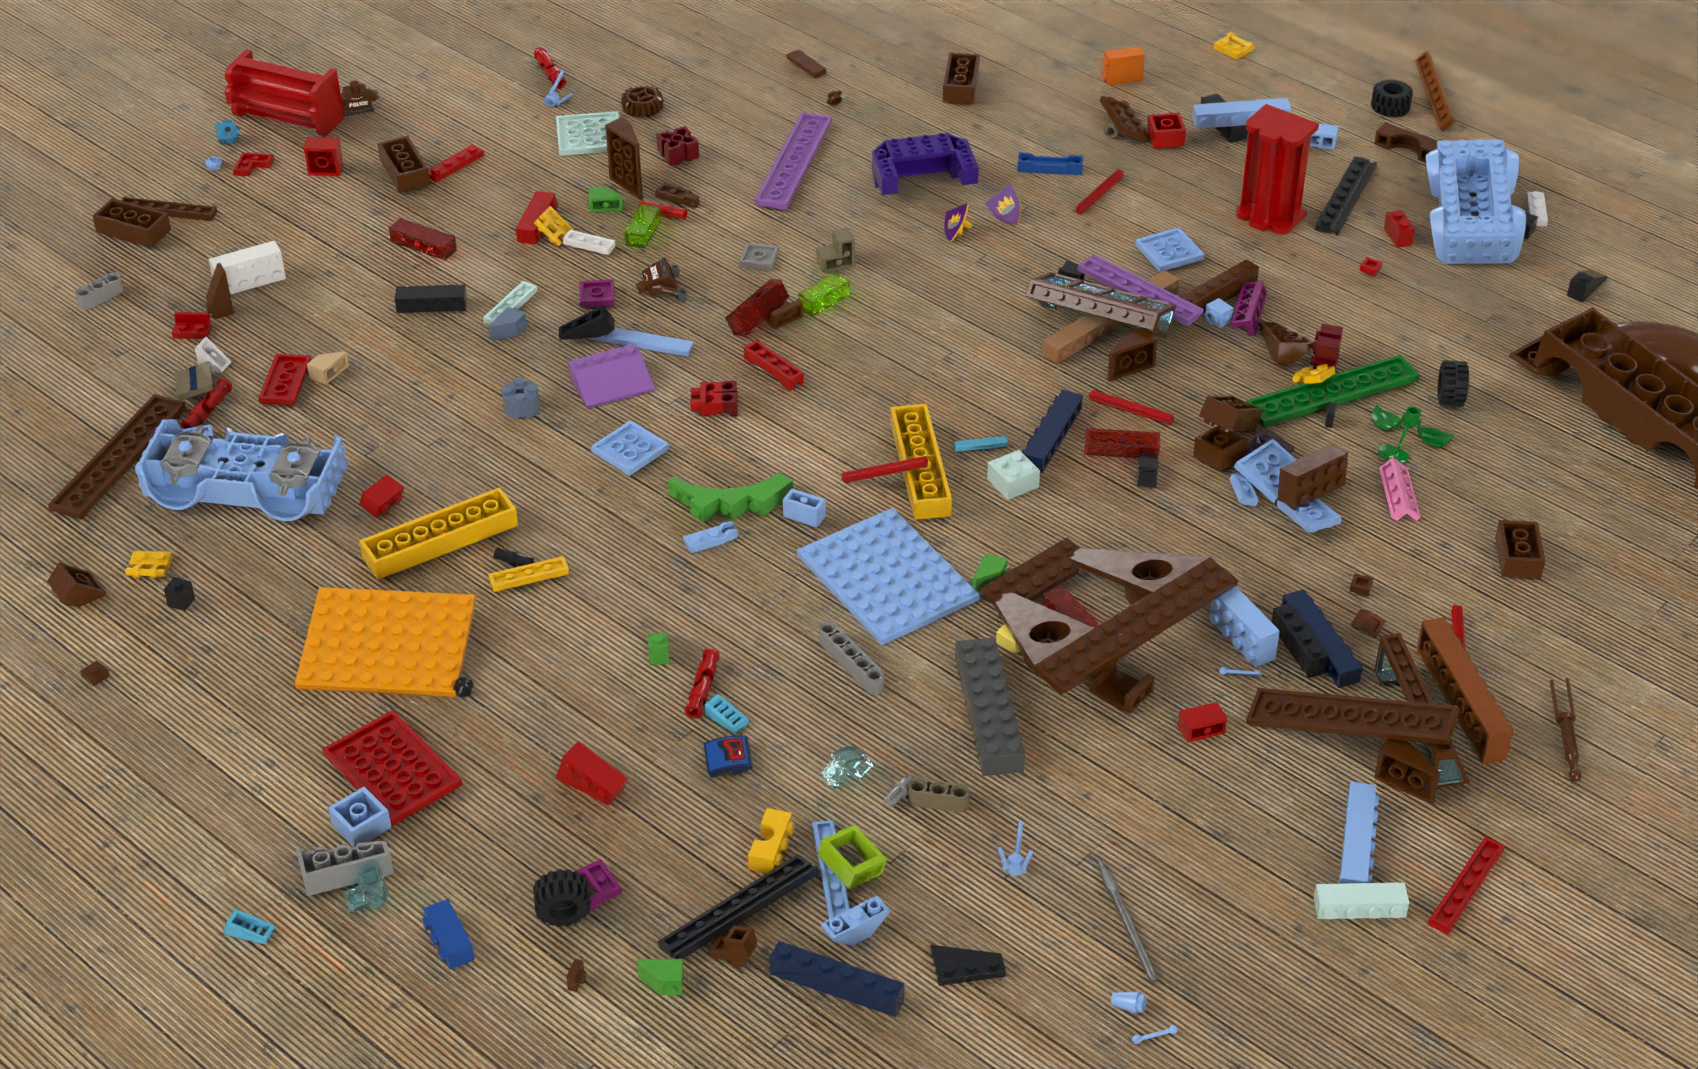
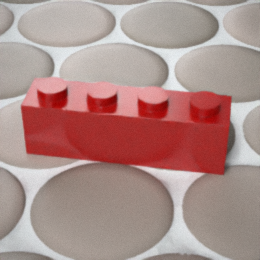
(526, 229)

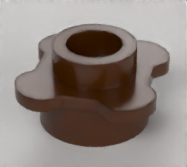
(834, 97)

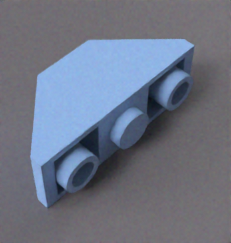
(856, 922)

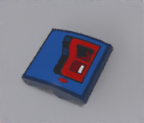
(727, 755)

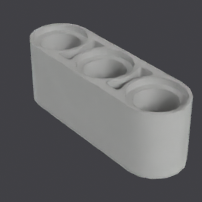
(99, 291)

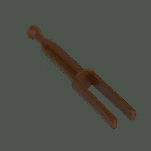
(1567, 729)

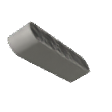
(851, 657)

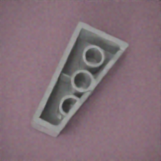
(338, 867)

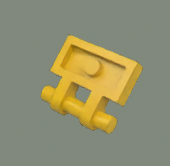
(555, 223)
(1317, 375)
(149, 564)

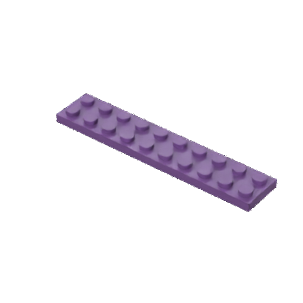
(793, 161)

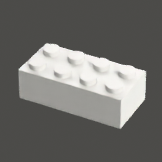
(251, 267)

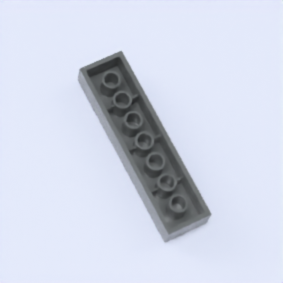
(989, 707)

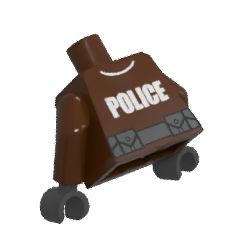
(357, 98)
(660, 279)

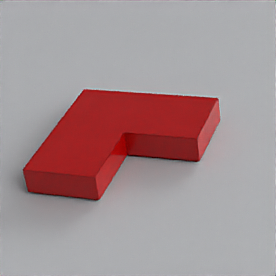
(250, 160)

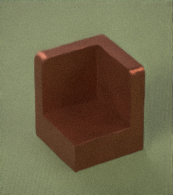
(1368, 622)

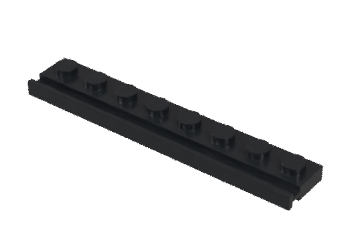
(1345, 196)
(737, 907)

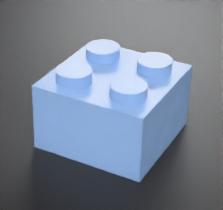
(359, 817)

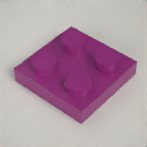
(597, 293)

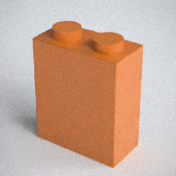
(1123, 65)

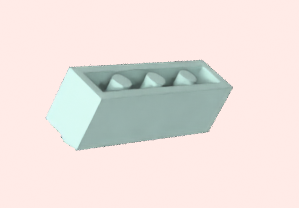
(1361, 900)

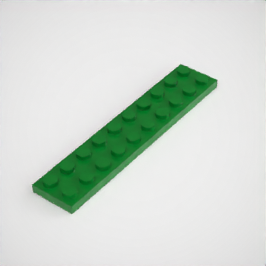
(1338, 389)

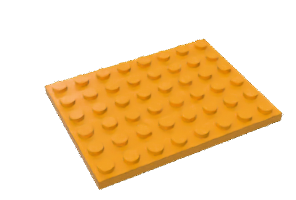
(386, 641)

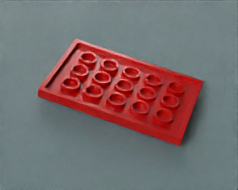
(393, 766)

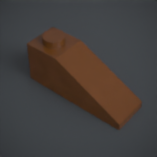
(218, 295)

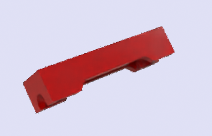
(774, 364)

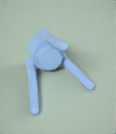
(553, 97)
(1015, 863)

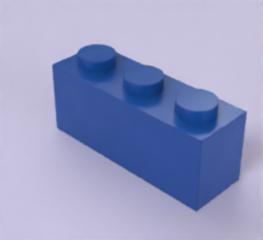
(447, 934)

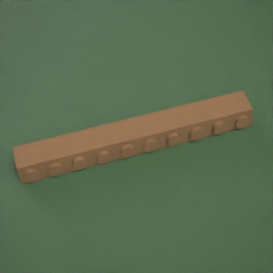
(1092, 327)

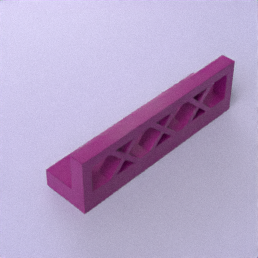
(1254, 306)

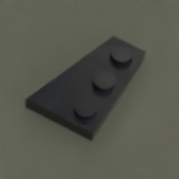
(965, 965)

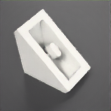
(207, 351)

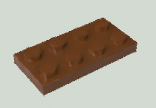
(1124, 118)

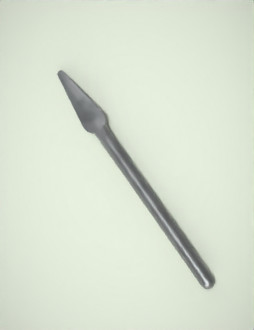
(1112, 888)

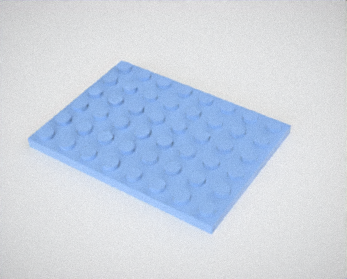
(887, 576)

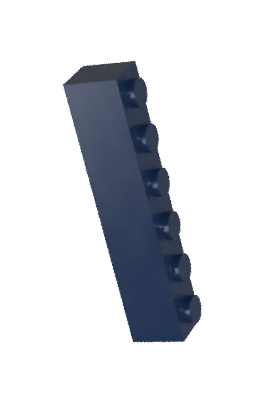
(1053, 428)
(1342, 664)
(837, 978)

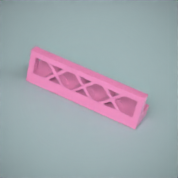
(1399, 490)

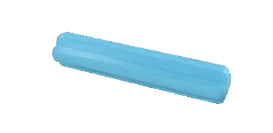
(979, 444)

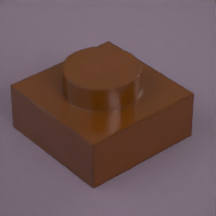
(1361, 584)
(94, 673)
(576, 975)

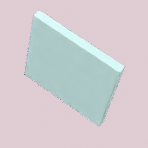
(583, 132)

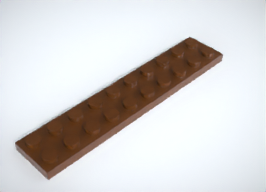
(114, 458)
(1353, 716)

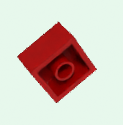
(1166, 130)
(323, 156)

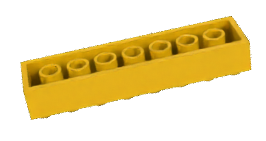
(915, 438)
(438, 533)

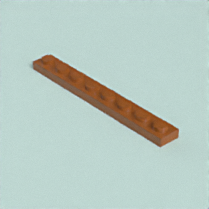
(1435, 91)

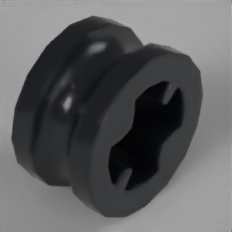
(465, 682)

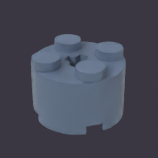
(520, 398)

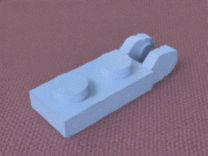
(710, 537)

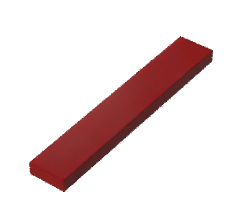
(1466, 885)

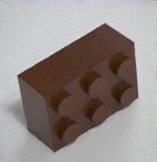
(1520, 549)

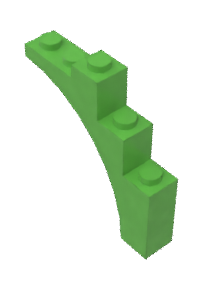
(731, 502)

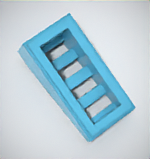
(718, 704)
(239, 917)

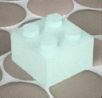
(1013, 474)

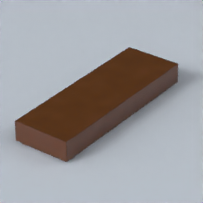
(806, 63)

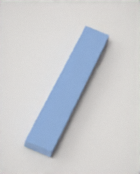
(648, 341)
(833, 887)

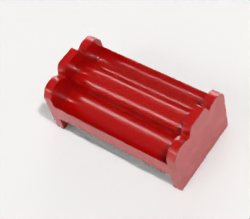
(284, 93)
(1275, 170)

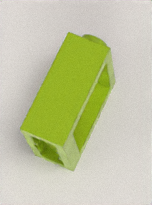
(841, 867)

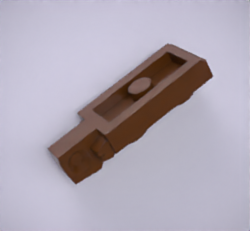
(677, 195)

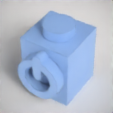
(1218, 313)

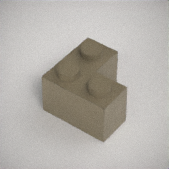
(839, 254)

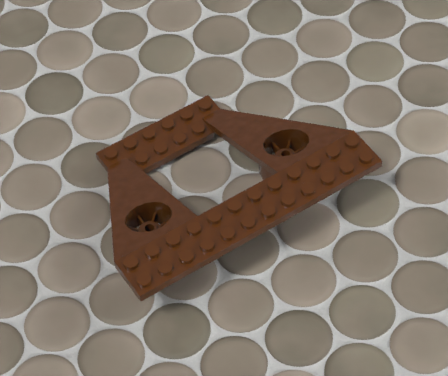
(1068, 651)

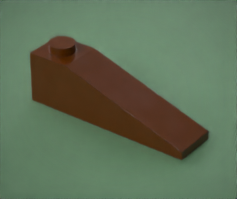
(1284, 345)

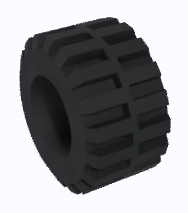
(1391, 98)
(1453, 383)
(561, 897)

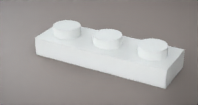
(1537, 207)
(589, 242)

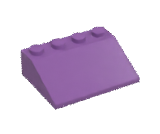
(610, 376)

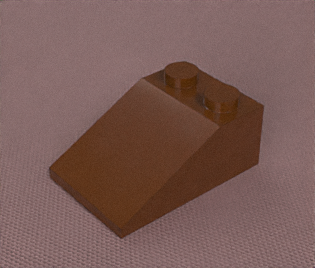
(1132, 354)
(1526, 356)
(1407, 770)

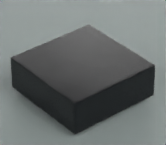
(1330, 414)

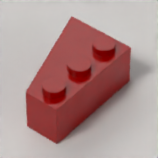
(590, 774)

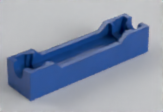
(1050, 165)

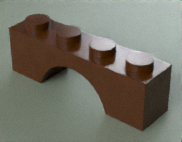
(1391, 136)

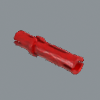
(679, 213)

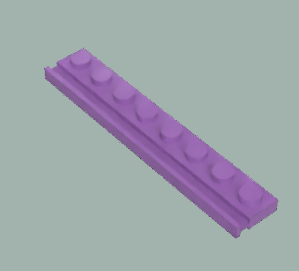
(1128, 282)

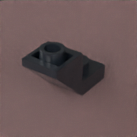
(1147, 469)

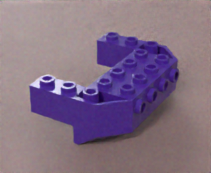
(922, 156)

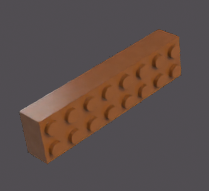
(1463, 687)

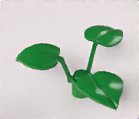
(1388, 420)

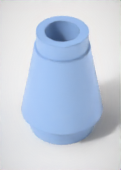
(1129, 1001)

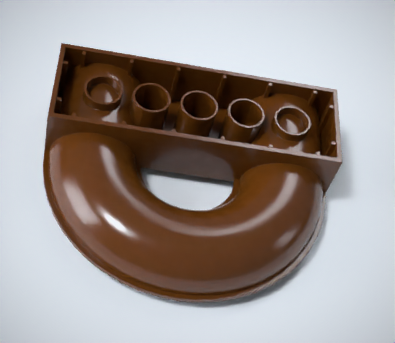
(1633, 376)

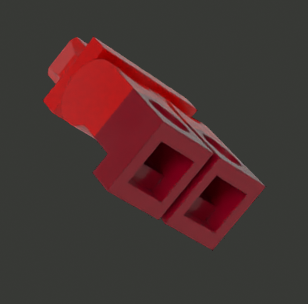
(715, 398)

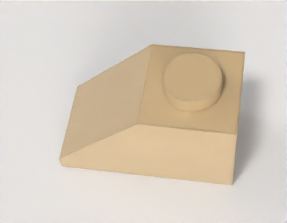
(327, 366)

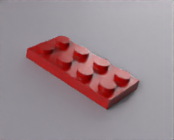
(284, 379)

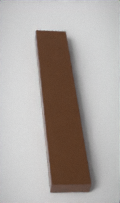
(176, 209)

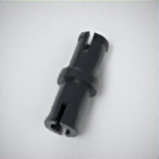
(512, 558)

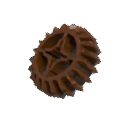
(642, 101)

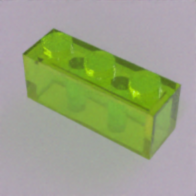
(642, 226)
(824, 293)

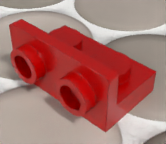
(191, 325)

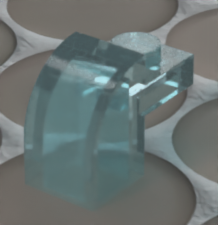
(846, 762)
(370, 891)

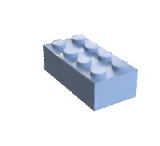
(1245, 627)

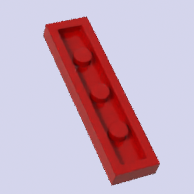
(455, 163)

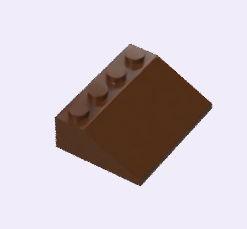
(624, 157)

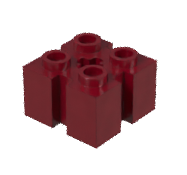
(677, 146)
(1326, 346)

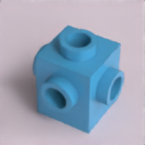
(223, 128)

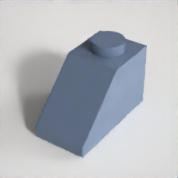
(508, 324)

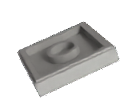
(759, 256)

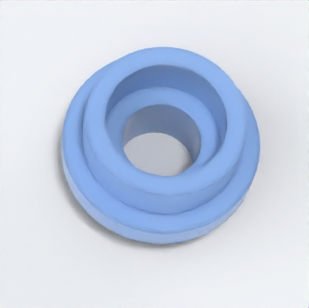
(213, 163)

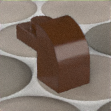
(736, 946)

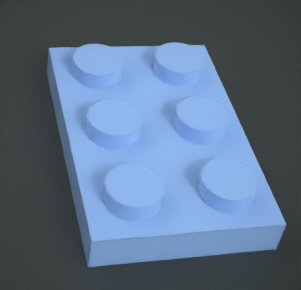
(1312, 516)

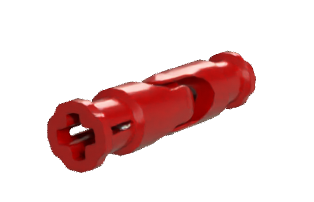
(549, 66)
(211, 399)
(702, 683)

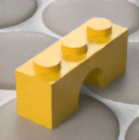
(767, 854)

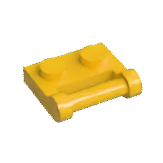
(1232, 49)

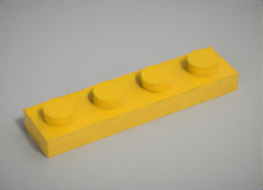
(528, 574)

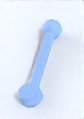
(1256, 673)
(1138, 1039)

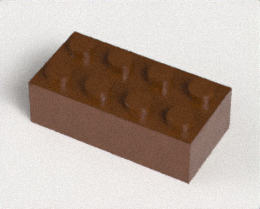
(961, 78)
(403, 164)
(131, 222)
(1230, 413)
(1312, 476)

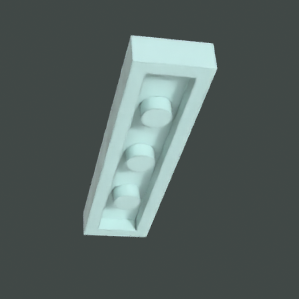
(514, 300)

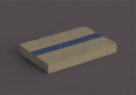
(194, 381)

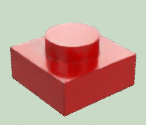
(1370, 266)

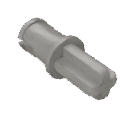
(899, 790)

